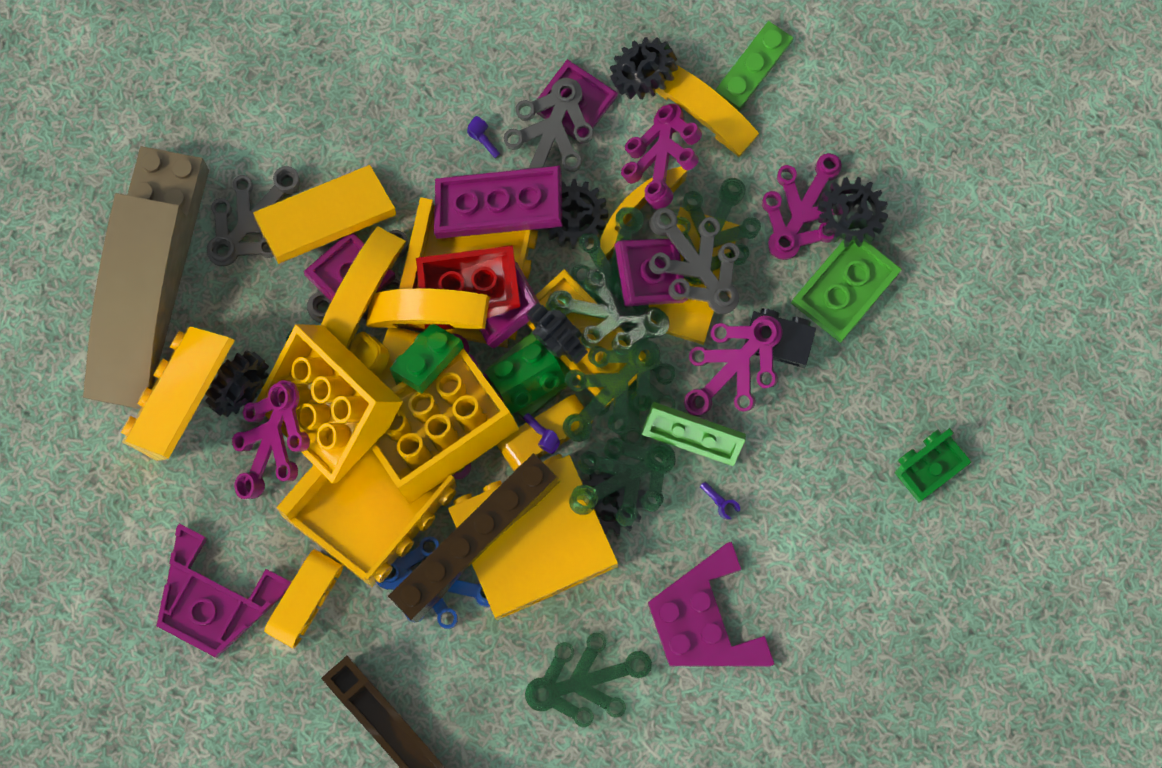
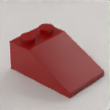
(475, 271)

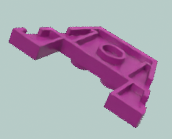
(204, 610)
(692, 624)

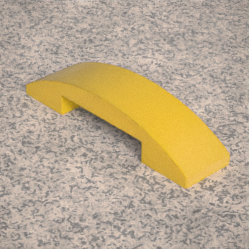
(710, 109)
(674, 179)
(361, 284)
(428, 306)

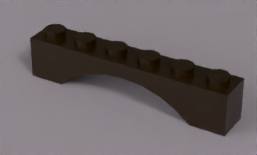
(471, 538)
(379, 716)

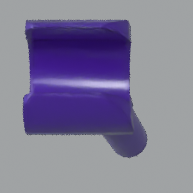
(476, 129)
(549, 440)
(719, 500)

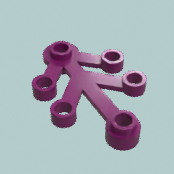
(666, 122)
(801, 211)
(738, 363)
(283, 400)

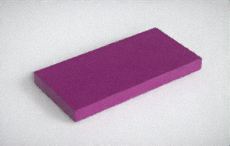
(498, 202)

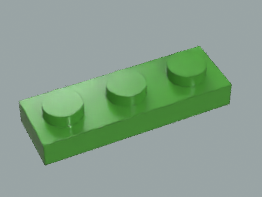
(754, 65)
(693, 434)

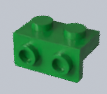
(426, 358)
(525, 376)
(931, 466)

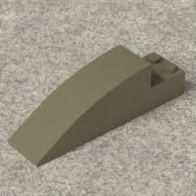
(141, 274)

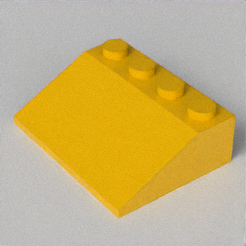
(176, 393)
(339, 399)
(442, 428)

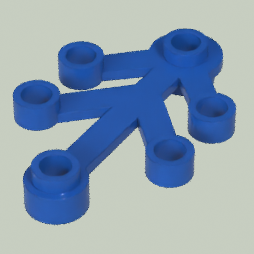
(459, 587)

